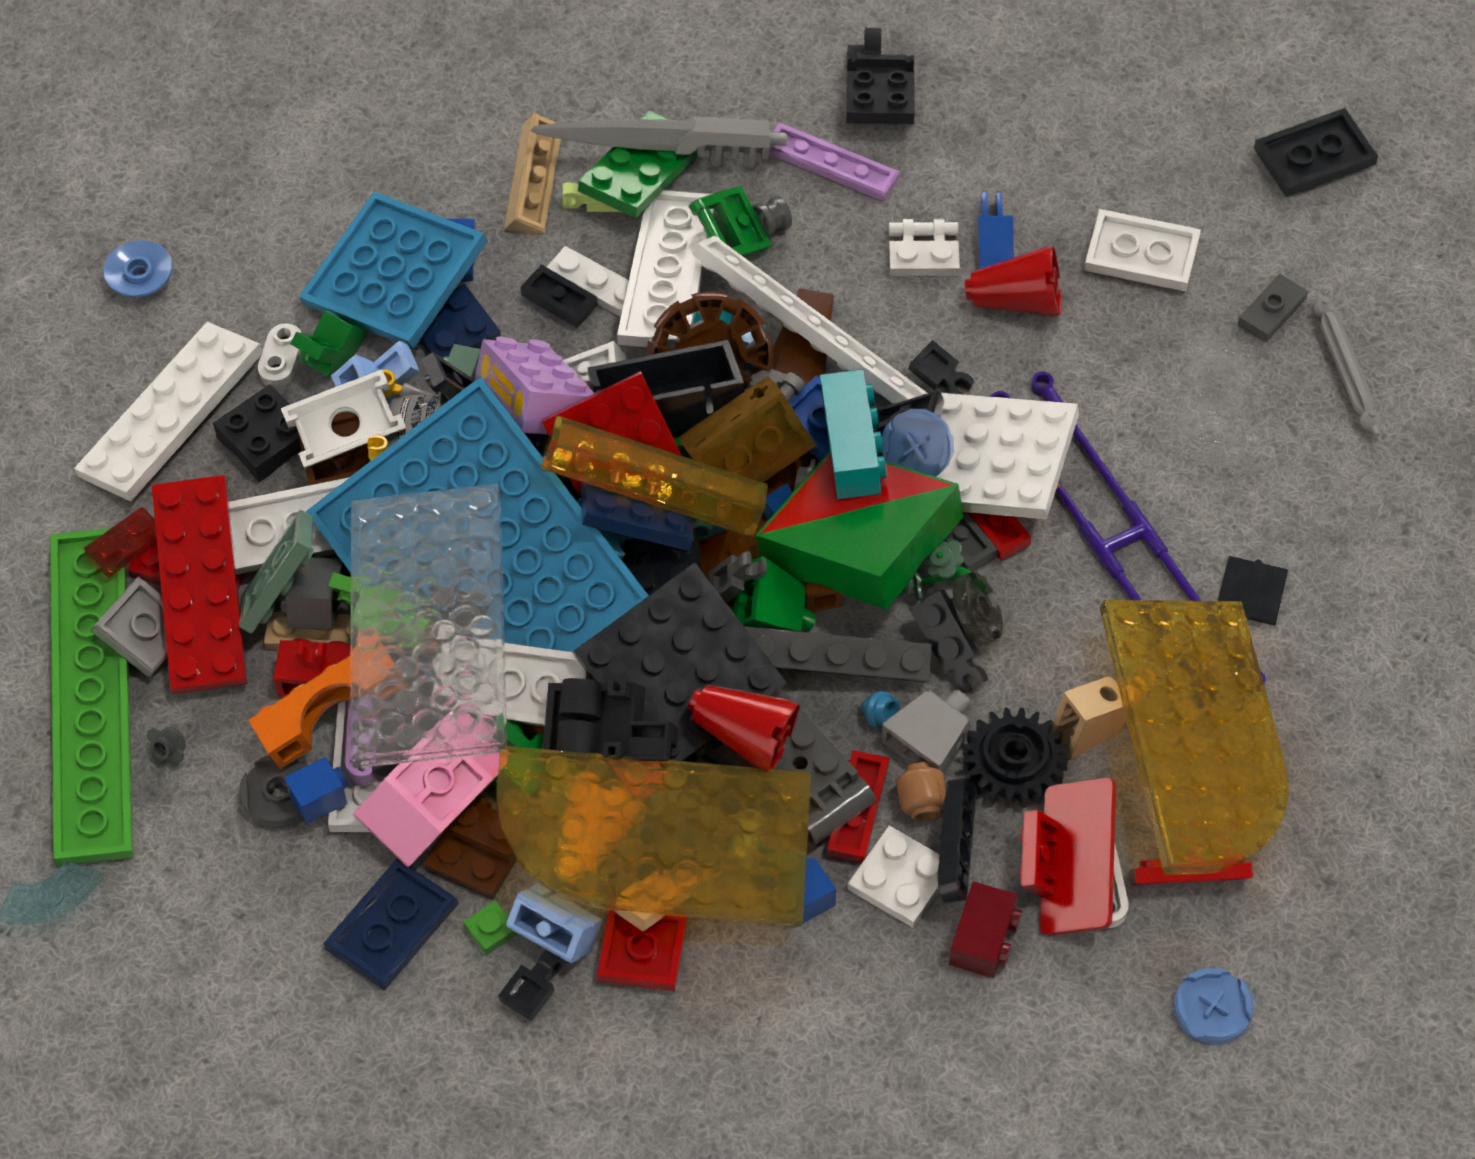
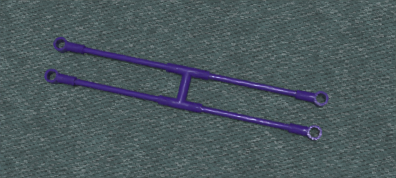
(1141, 527)

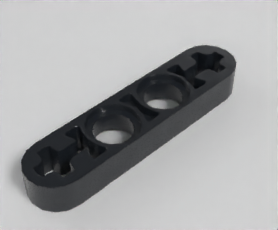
(956, 840)

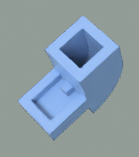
(396, 359)

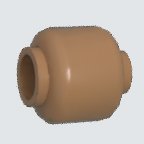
(921, 792)

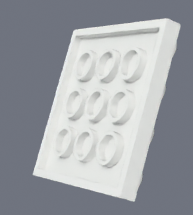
(1007, 452)

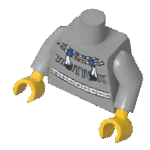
(412, 404)

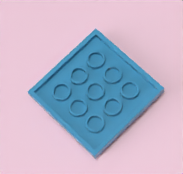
(393, 269)

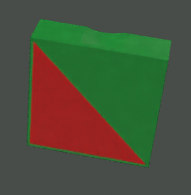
(861, 543)

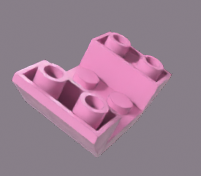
(423, 800)

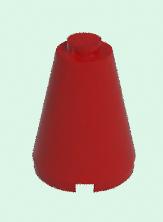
(1019, 284)
(746, 722)

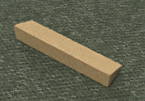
(532, 179)

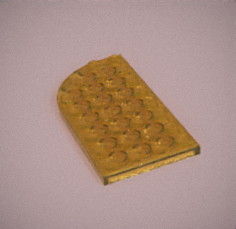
(1198, 729)
(658, 833)

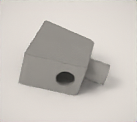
(929, 729)

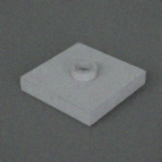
(136, 627)

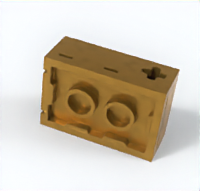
(750, 434)

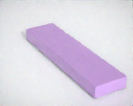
(835, 163)

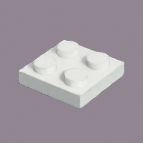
(898, 877)

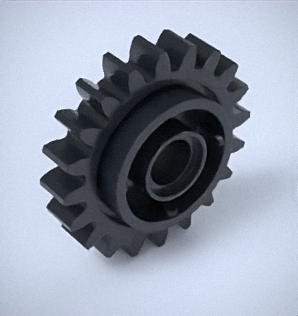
(1014, 735)

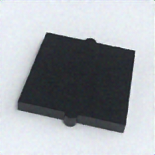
(1256, 586)

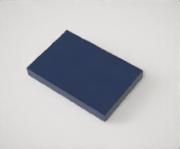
(390, 924)

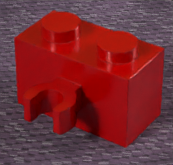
(304, 660)

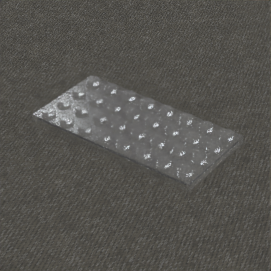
(427, 627)

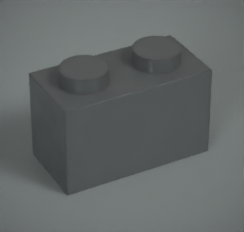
(310, 599)

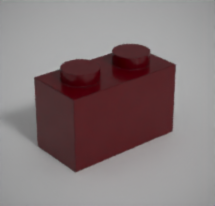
(983, 930)

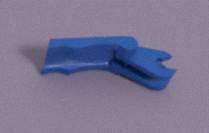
(994, 233)

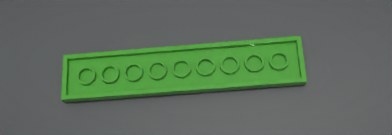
(88, 711)

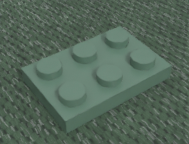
(276, 572)

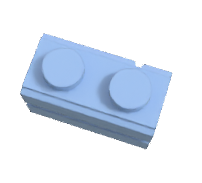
(554, 923)

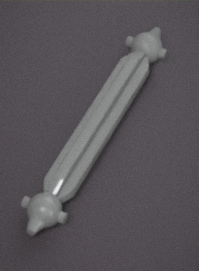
(1347, 364)

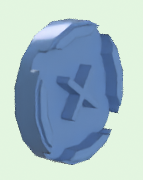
(918, 441)
(1213, 1006)

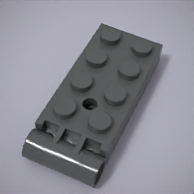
(834, 787)

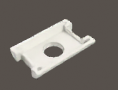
(315, 416)

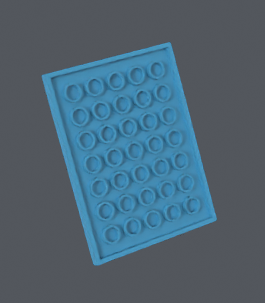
(557, 573)

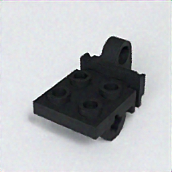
(879, 85)
(604, 721)

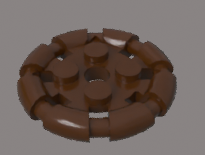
(712, 329)

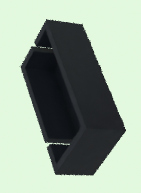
(684, 381)

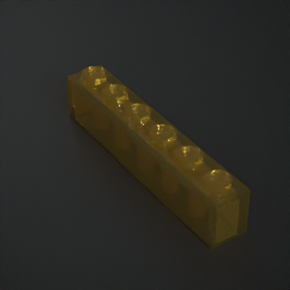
(654, 476)

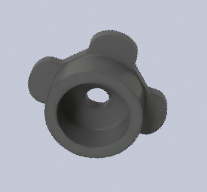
(166, 745)

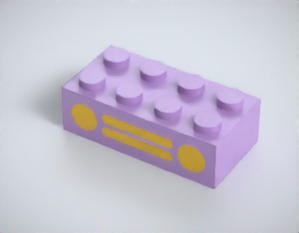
(529, 380)

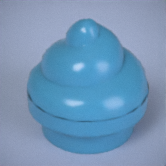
(879, 708)

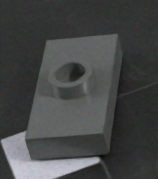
(1272, 307)

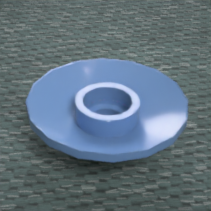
(137, 258)

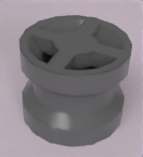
(774, 215)

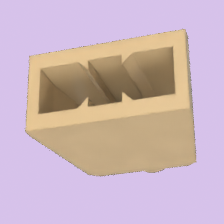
(1089, 715)

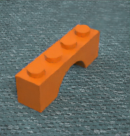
(289, 723)

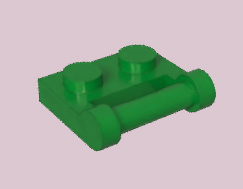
(737, 219)

